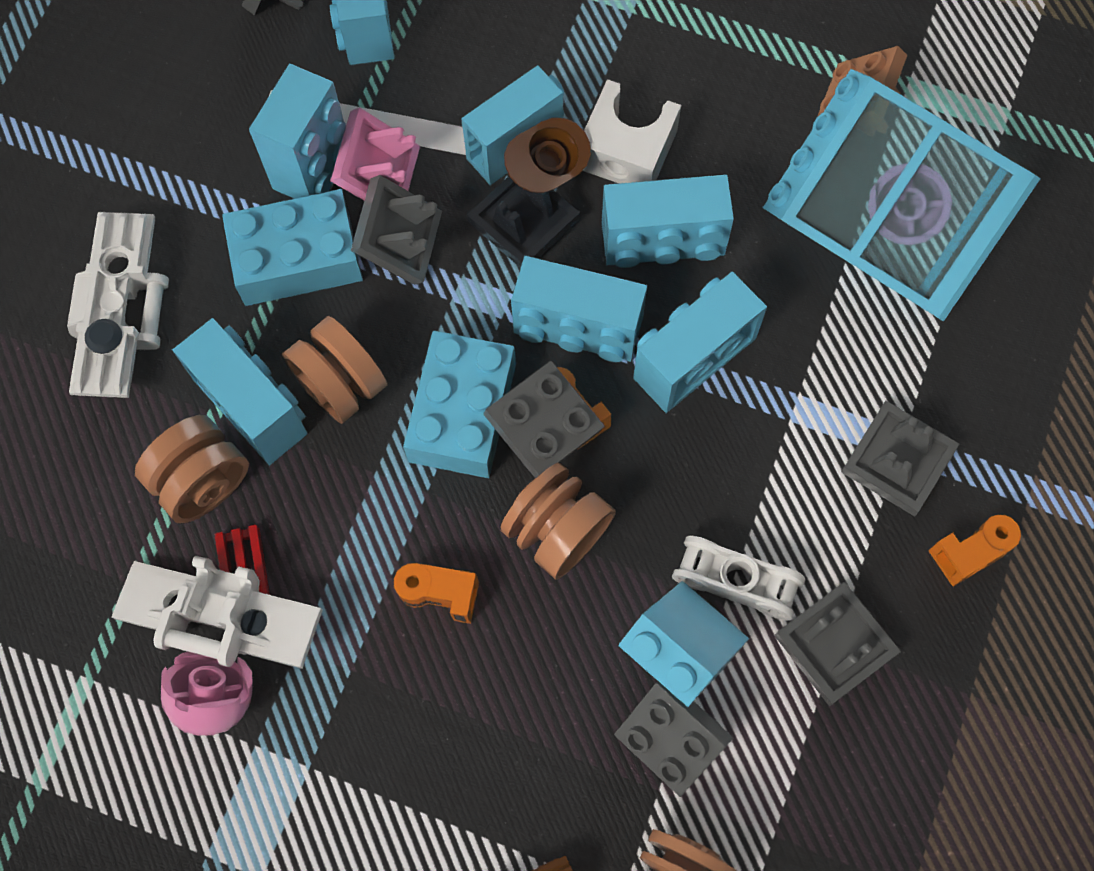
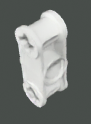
(763, 576)

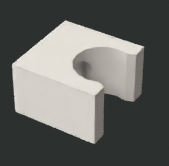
(624, 151)

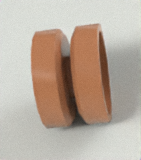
(334, 369)
(191, 468)

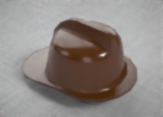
(547, 155)

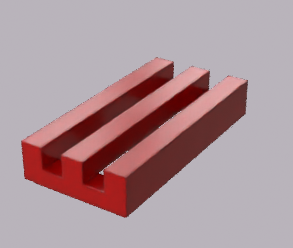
(237, 537)

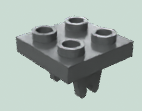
(396, 230)
(543, 419)
(900, 458)
(837, 643)
(673, 738)

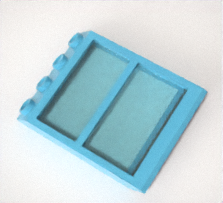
(900, 193)

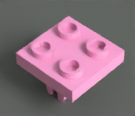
(373, 150)

